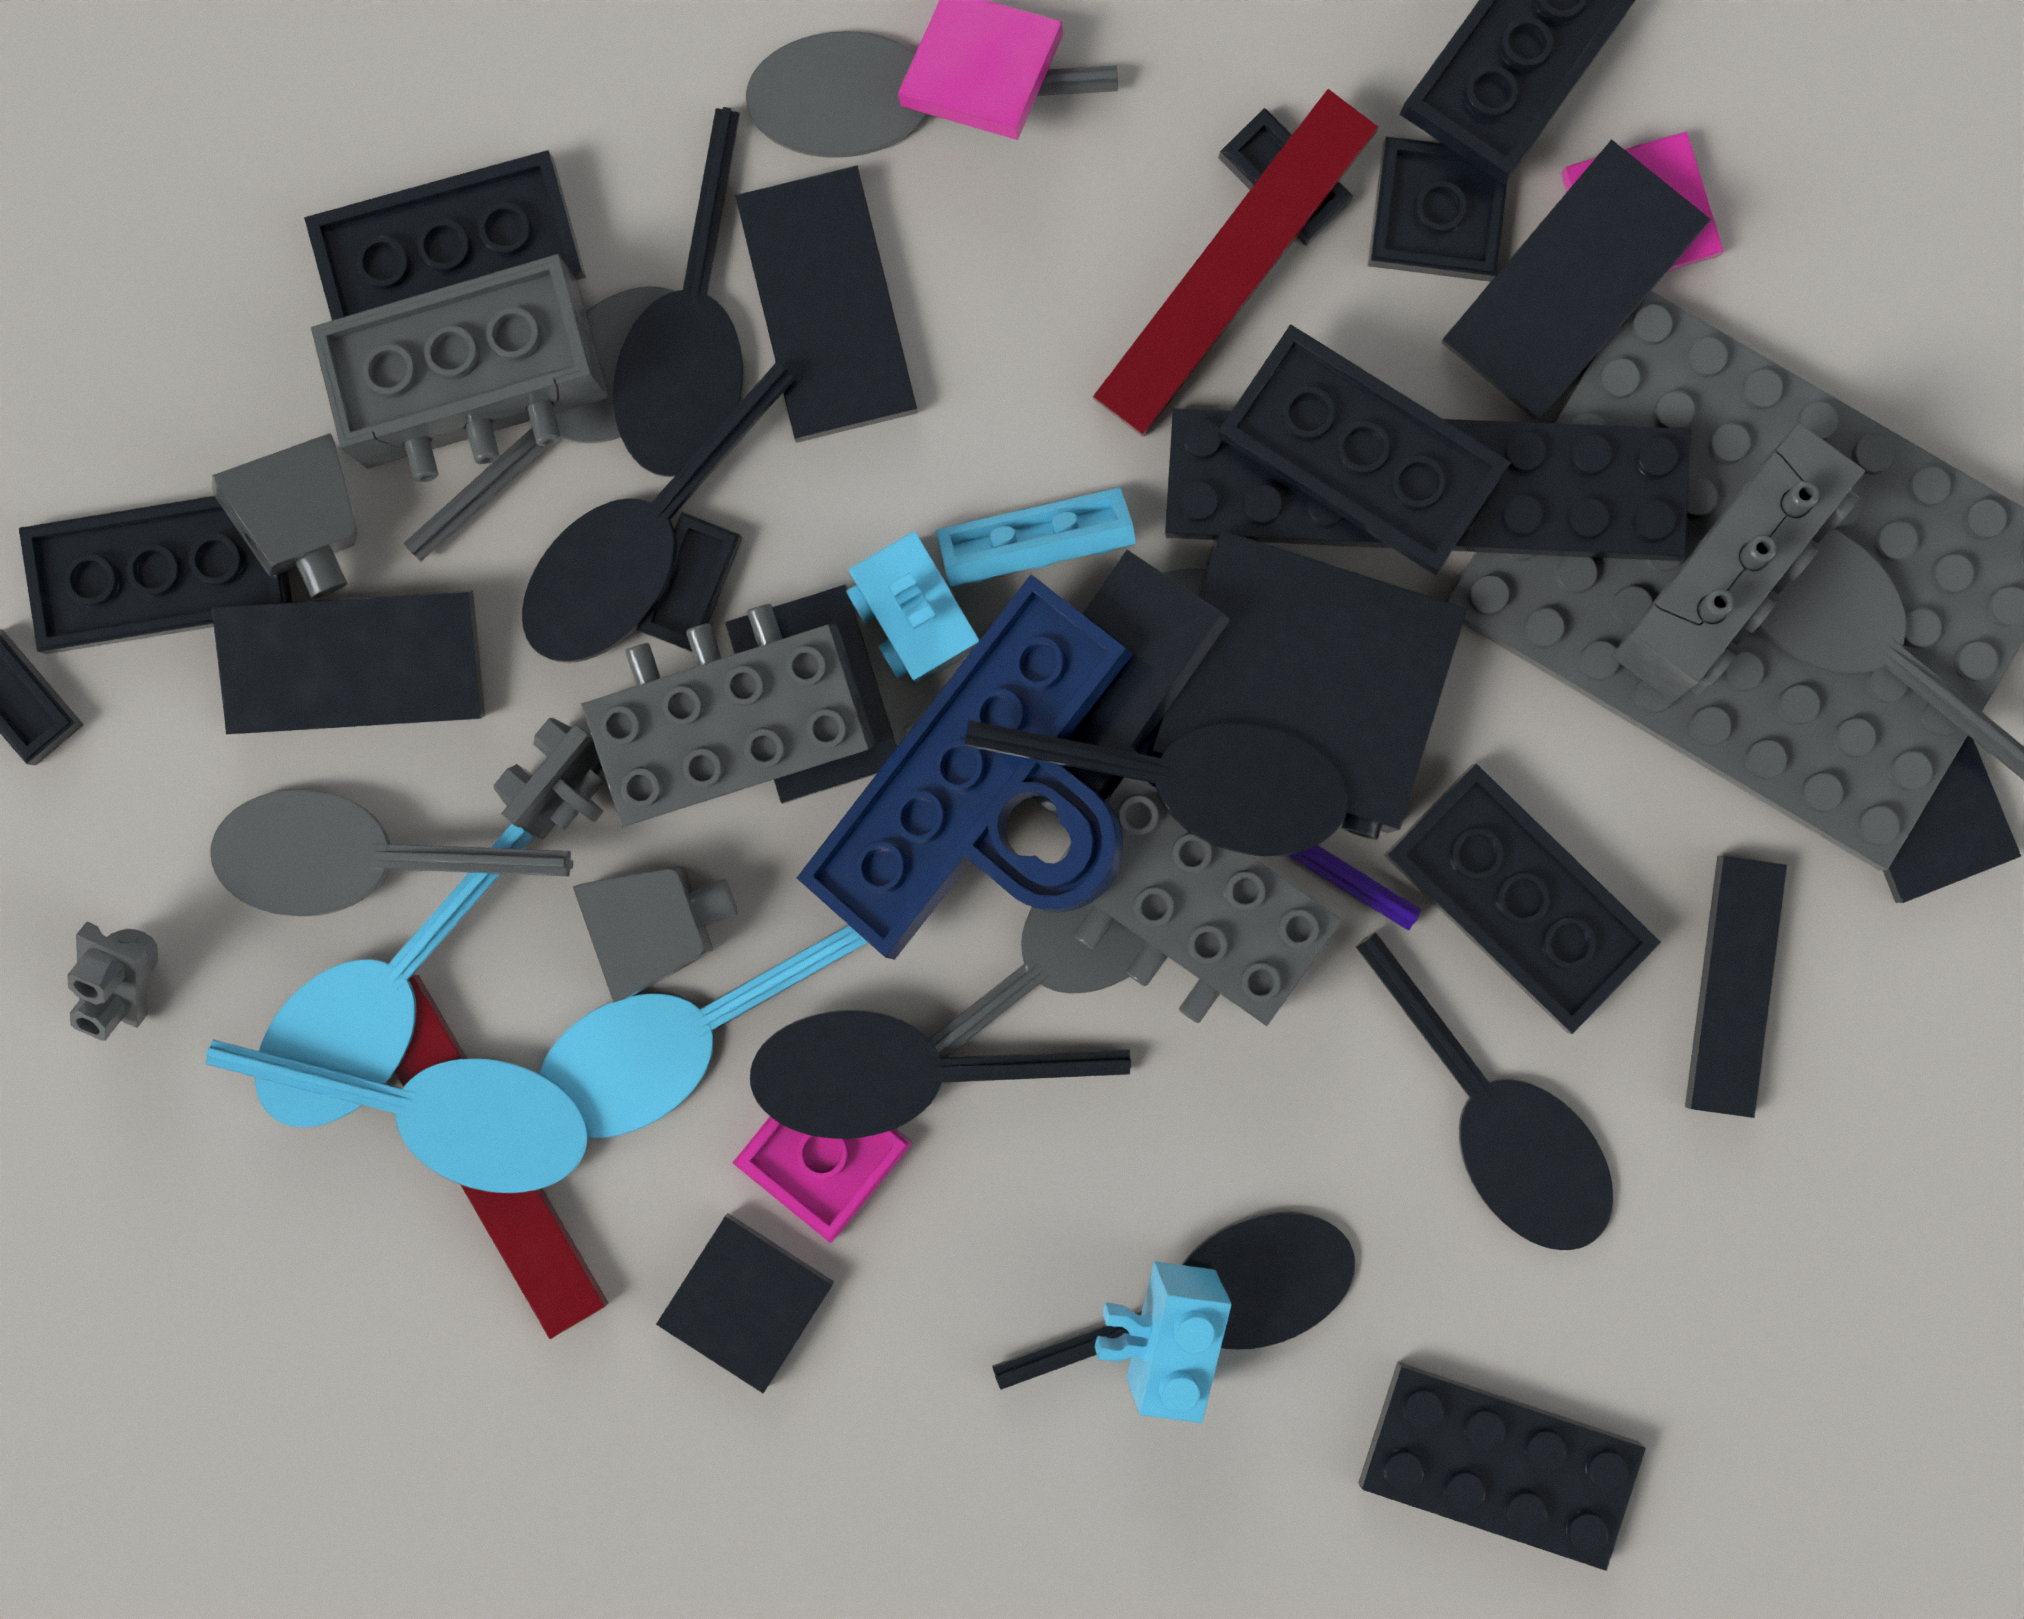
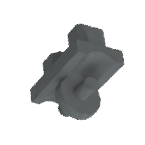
(559, 785)
(110, 979)

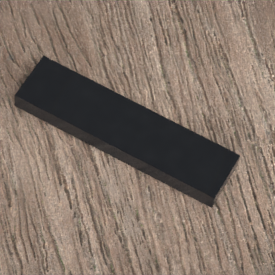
(1735, 986)

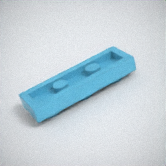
(1035, 537)

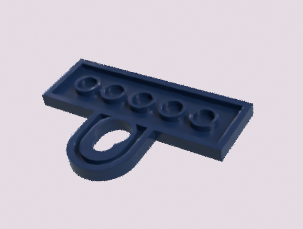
(950, 803)

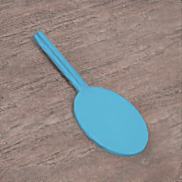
(361, 1011)
(652, 1049)
(461, 1118)

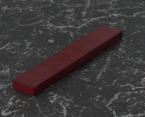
(1235, 262)
(519, 1223)

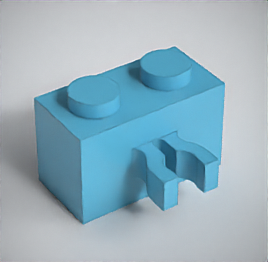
(913, 608)
(1172, 1341)

